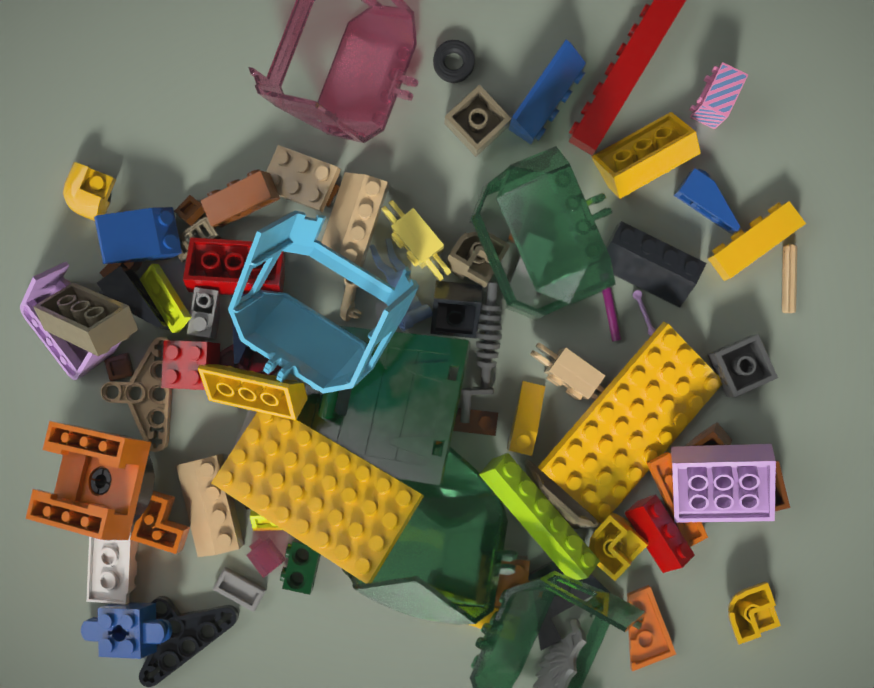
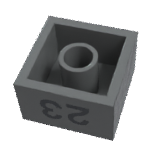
(742, 366)

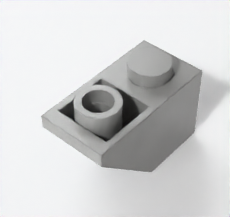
(204, 313)

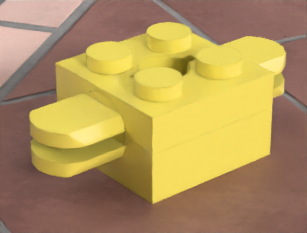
(417, 239)

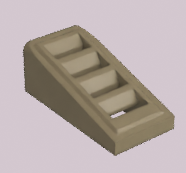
(213, 234)

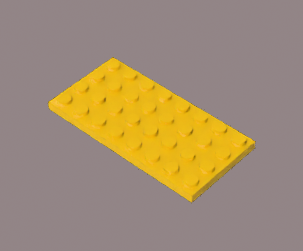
(631, 423)
(318, 493)

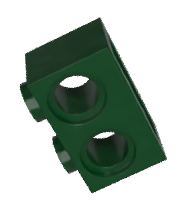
(306, 567)

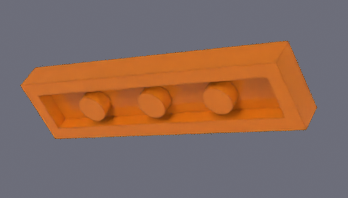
(662, 474)

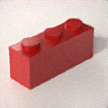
(659, 530)

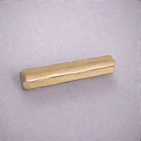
(789, 278)

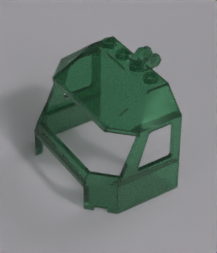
(550, 231)
(520, 618)

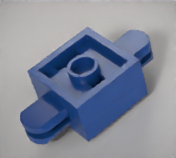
(126, 630)

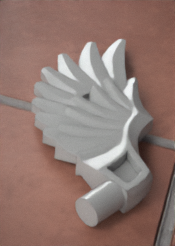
(561, 662)

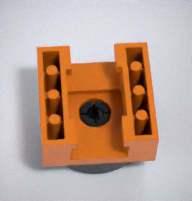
(83, 492)

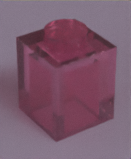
(265, 556)

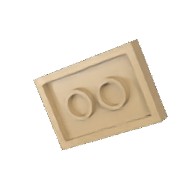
(302, 178)

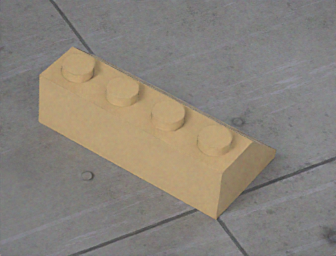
(355, 216)
(208, 508)

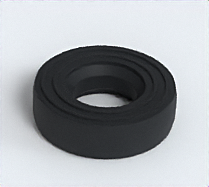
(443, 51)

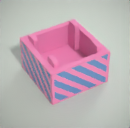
(718, 95)

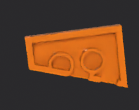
(652, 640)

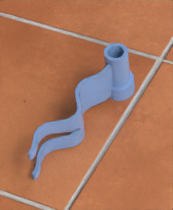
(416, 311)

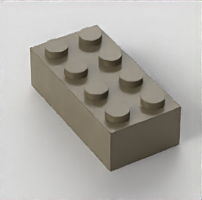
(86, 318)

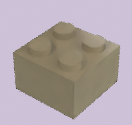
(477, 120)

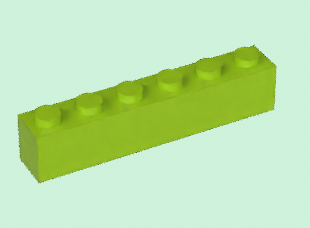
(539, 517)

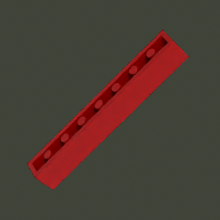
(624, 74)

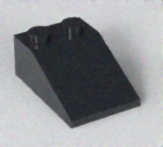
(127, 288)

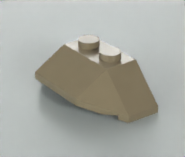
(569, 509)

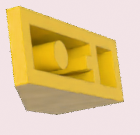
(526, 418)

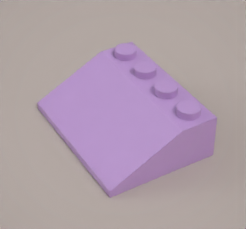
(723, 483)

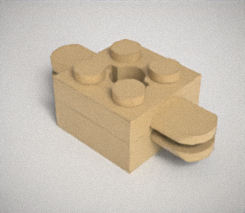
(571, 372)

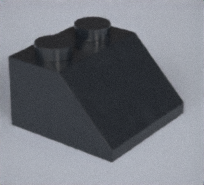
(456, 309)

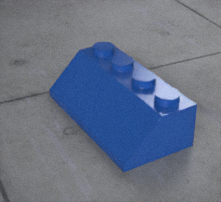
(548, 93)

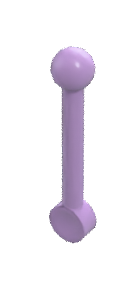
(637, 296)

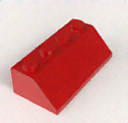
(219, 263)

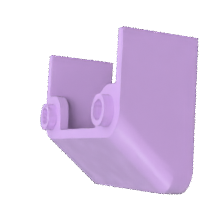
(72, 359)

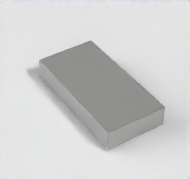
(239, 589)

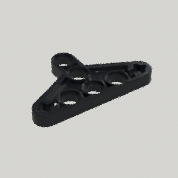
(191, 629)

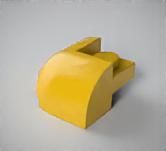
(87, 191)
(616, 545)
(752, 612)

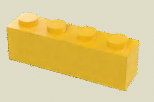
(756, 241)

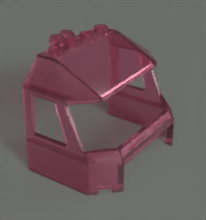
(362, 76)

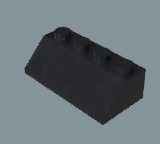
(653, 264)

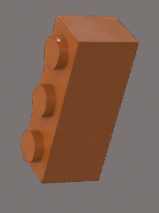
(240, 198)

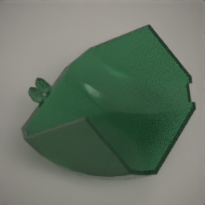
(448, 552)

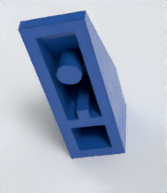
(705, 197)

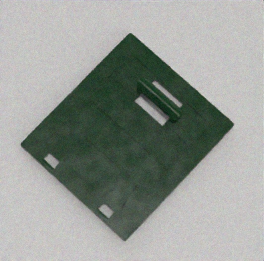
(398, 406)

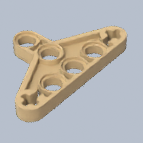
(147, 405)

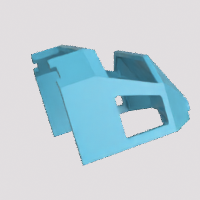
(296, 334)

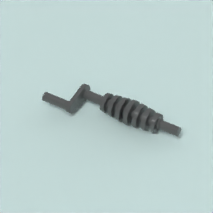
(487, 352)

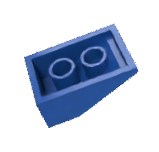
(138, 235)

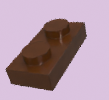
(480, 422)

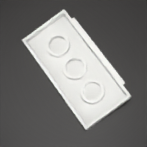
(111, 570)

